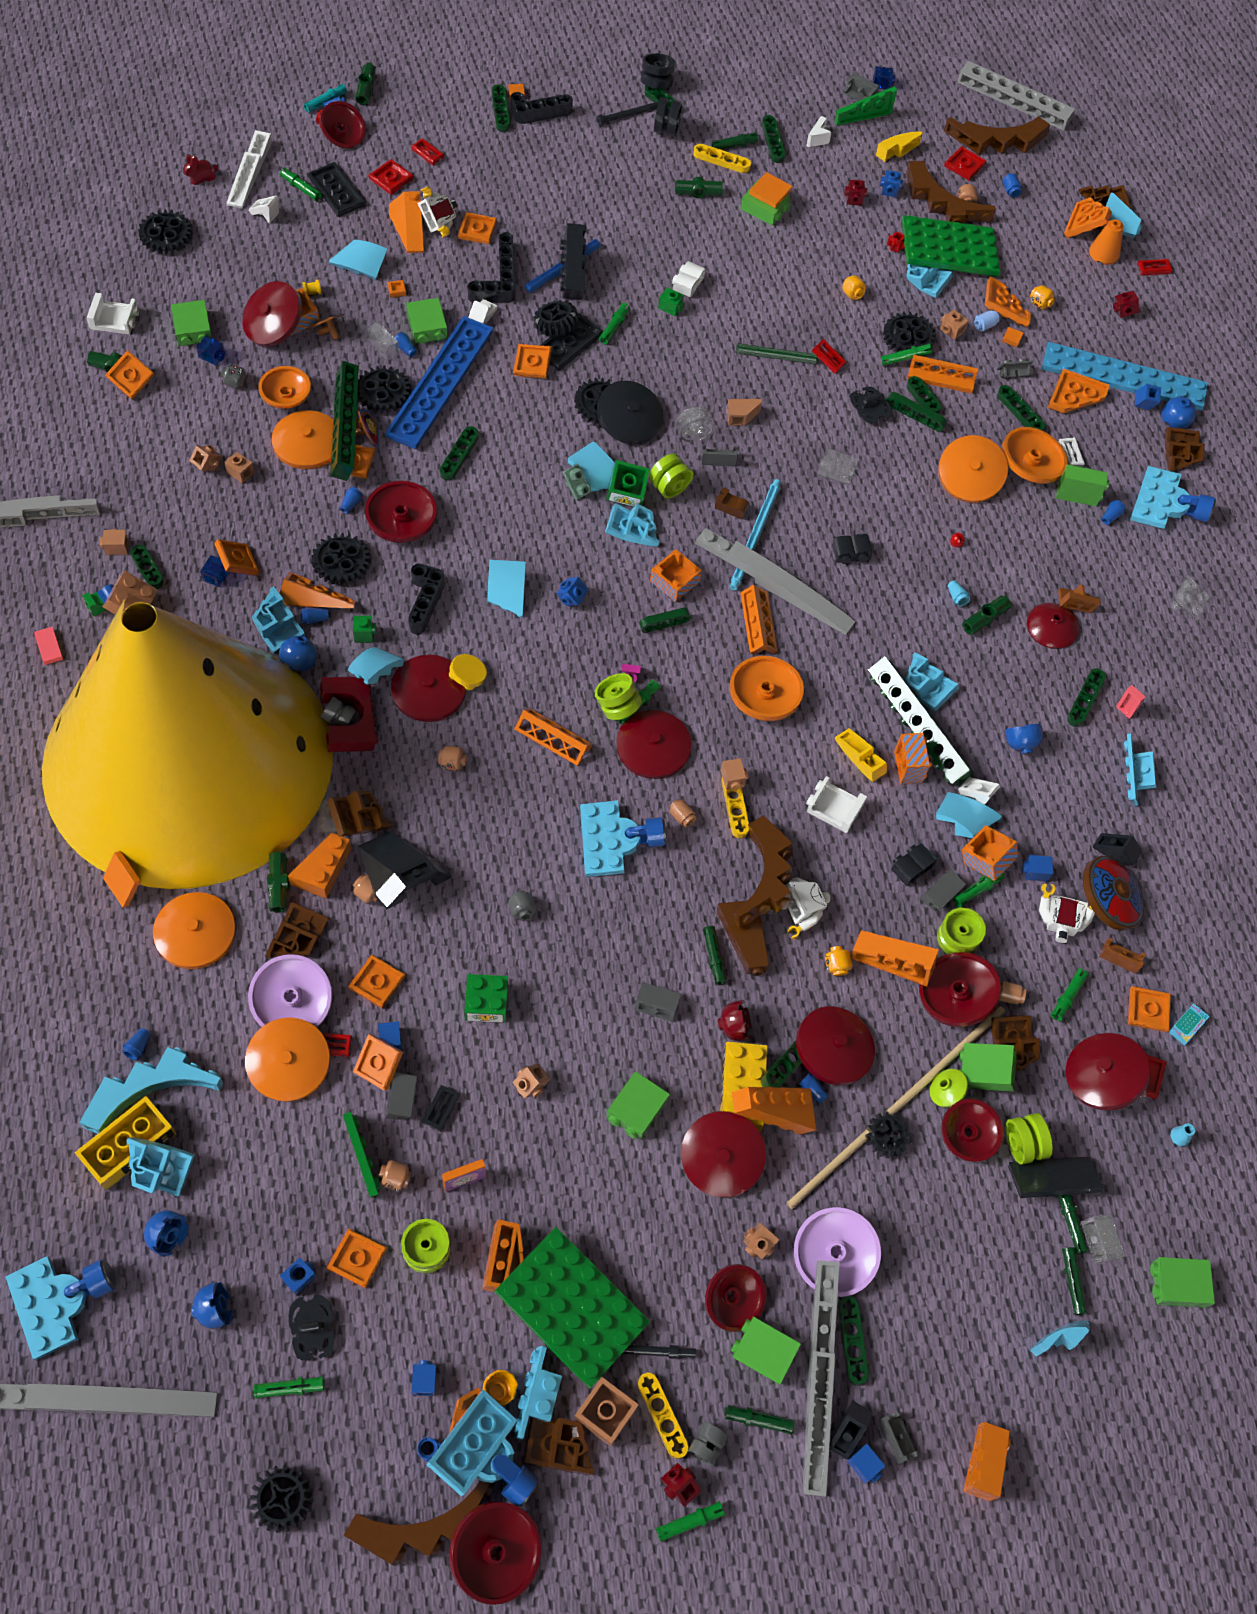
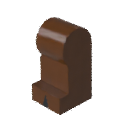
(731, 504)

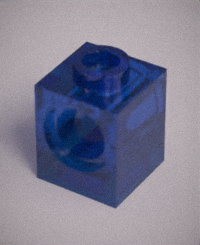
(883, 77)
(210, 350)
(213, 571)

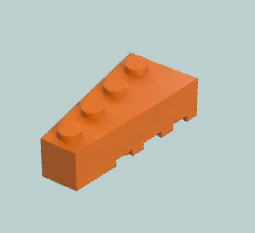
(896, 956)
(783, 1107)

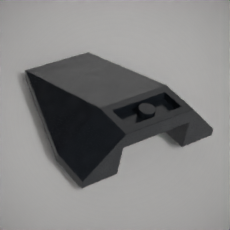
(397, 867)

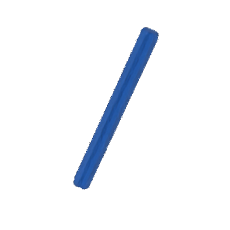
(555, 270)

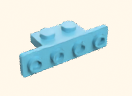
(1141, 768)
(539, 1394)

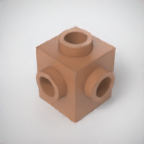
(953, 324)
(205, 458)
(531, 1081)
(762, 1234)

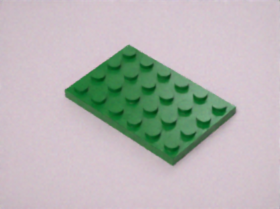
(950, 245)
(572, 1307)

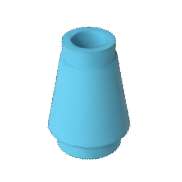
(958, 593)
(1182, 1134)

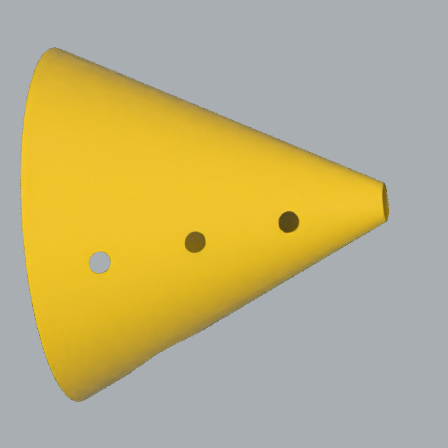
(177, 759)

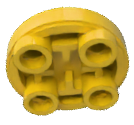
(468, 671)

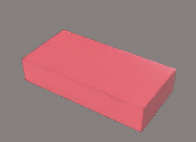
(48, 645)
(1130, 701)

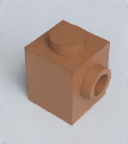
(239, 467)
(114, 542)
(733, 774)

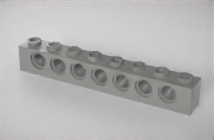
(1015, 95)

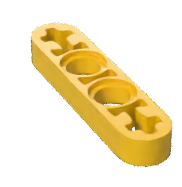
(722, 157)
(732, 804)
(665, 1414)

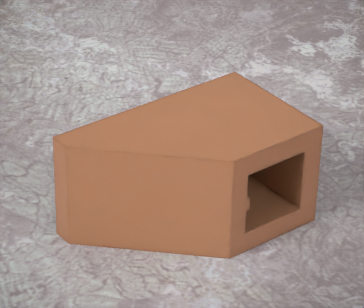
(742, 411)

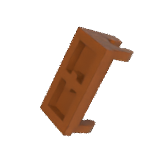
(1122, 956)

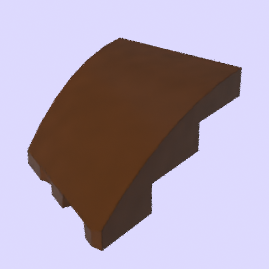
(1102, 194)
(1182, 448)
(357, 814)
(297, 932)
(1017, 1031)
(557, 1446)

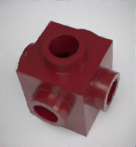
(856, 189)
(1126, 304)
(680, 1484)

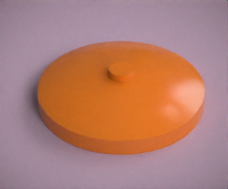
(304, 439)
(1034, 455)
(973, 469)
(766, 688)
(194, 930)
(287, 1059)

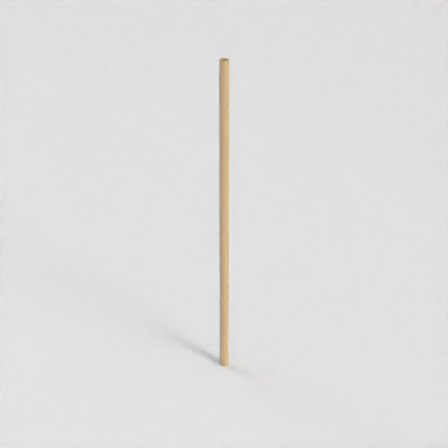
(822, 1175)

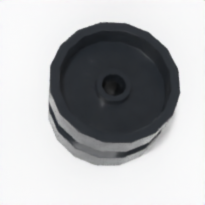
(657, 70)
(669, 117)

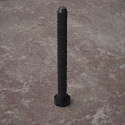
(602, 119)

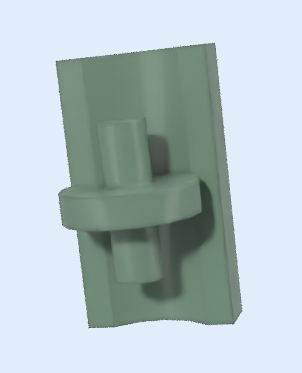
(576, 481)

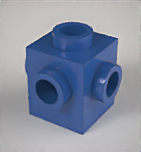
(891, 180)
(572, 591)

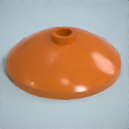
(284, 387)

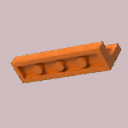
(942, 377)
(756, 620)
(555, 729)

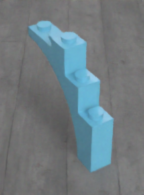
(115, 1095)

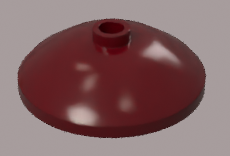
(348, 119)
(1051, 632)
(981, 1122)
(745, 1301)

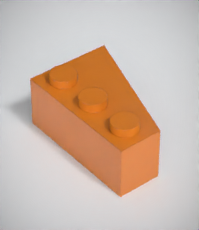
(322, 866)
(504, 1254)
(987, 1462)

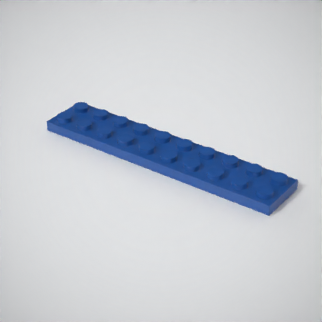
(439, 382)

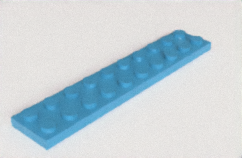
(1122, 374)

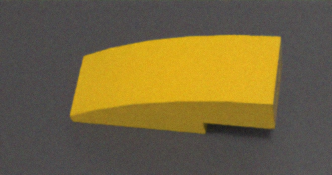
(898, 145)
(861, 754)

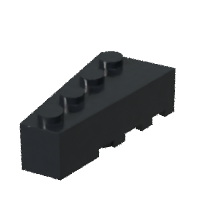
(573, 262)

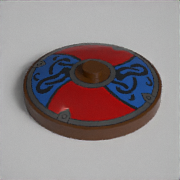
(1113, 893)

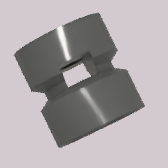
(336, 712)
(708, 1435)

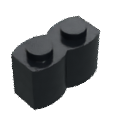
(852, 548)
(913, 864)

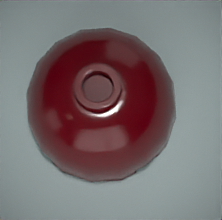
(735, 1021)

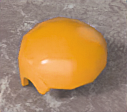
(501, 1386)

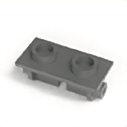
(1021, 366)

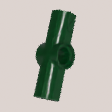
(365, 84)
(698, 187)
(102, 360)
(986, 615)
(277, 882)

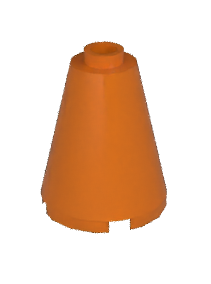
(1108, 243)

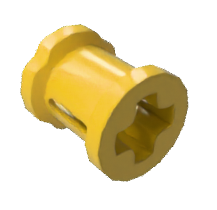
(312, 288)

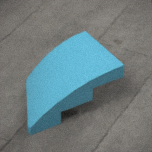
(360, 258)
(928, 279)
(595, 465)
(634, 528)
(507, 585)
(275, 621)
(374, 663)
(929, 683)
(967, 814)
(158, 1166)
(1068, 1335)

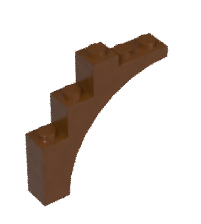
(940, 201)
(777, 873)
(389, 1540)

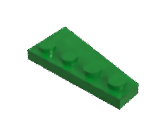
(870, 107)
(364, 1162)

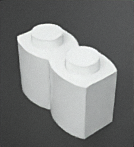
(688, 278)

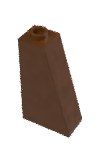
(747, 941)

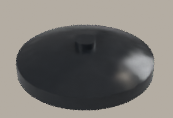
(630, 412)

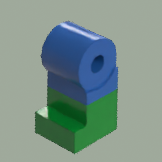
(96, 600)

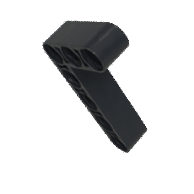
(497, 291)

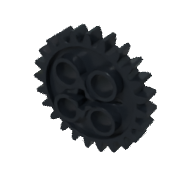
(165, 231)
(908, 331)
(383, 389)
(587, 398)
(349, 554)

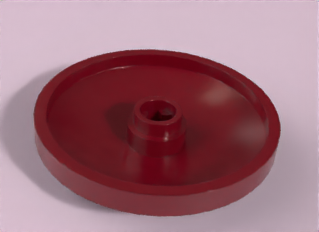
(272, 314)
(400, 511)
(425, 689)
(653, 744)
(961, 990)
(835, 1045)
(1107, 1071)
(723, 1154)
(495, 1552)

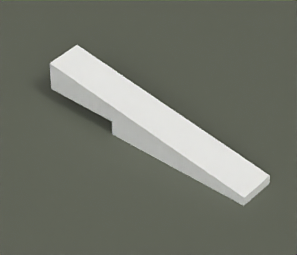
(249, 168)

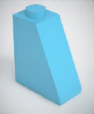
(1125, 215)

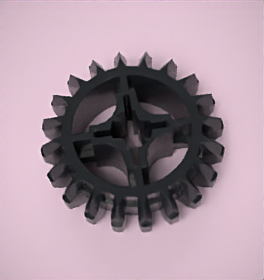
(556, 318)
(291, 1492)

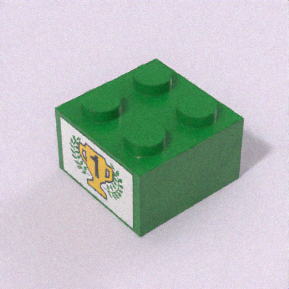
(627, 483)
(486, 998)

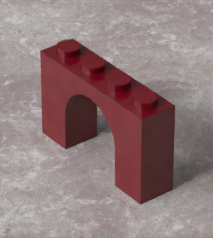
(355, 693)

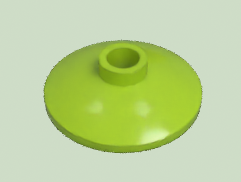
(951, 1093)

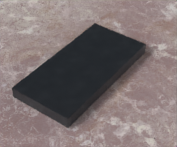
(336, 189)
(572, 344)
(1055, 1177)

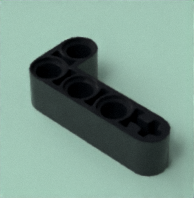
(540, 109)
(429, 602)

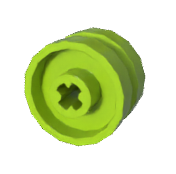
(671, 475)
(618, 696)
(961, 931)
(1028, 1138)
(430, 1258)

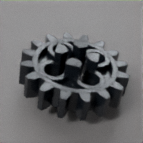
(880, 1144)

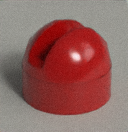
(956, 540)

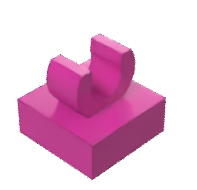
(631, 669)

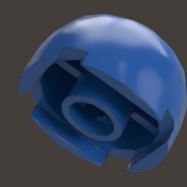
(1179, 412)
(298, 653)
(1024, 737)
(164, 1231)
(211, 1306)

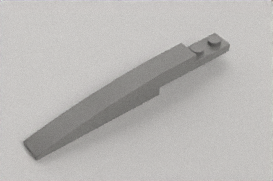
(20, 510)
(776, 580)
(820, 1378)
(107, 1400)

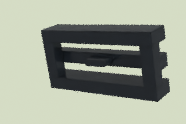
(449, 1092)

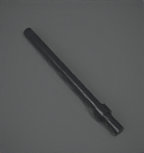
(671, 1351)

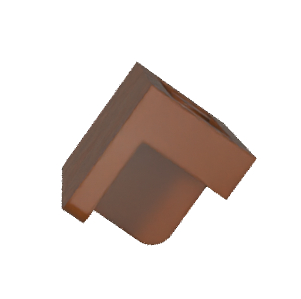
(1078, 599)

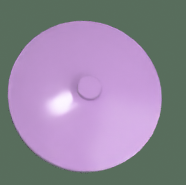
(290, 988)
(841, 1237)

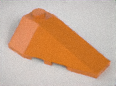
(408, 220)
(300, 592)

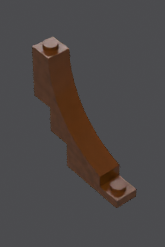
(981, 137)

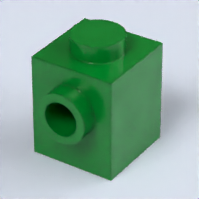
(671, 301)
(363, 629)

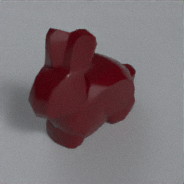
(199, 170)

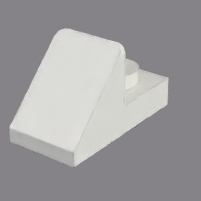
(819, 134)
(267, 206)
(482, 311)
(978, 789)

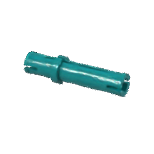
(329, 95)

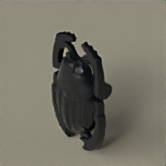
(870, 405)
(311, 1326)

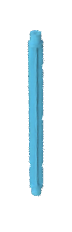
(757, 529)

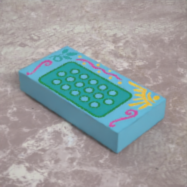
(1188, 1024)

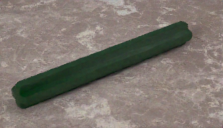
(776, 353)

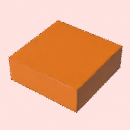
(516, 88)
(396, 288)
(1012, 337)

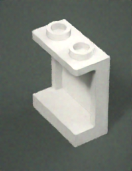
(112, 315)
(835, 805)

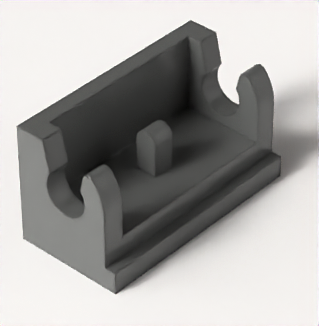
(859, 87)
(718, 457)
(943, 890)
(657, 1002)
(401, 1097)
(898, 1437)

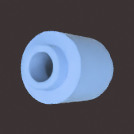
(986, 320)

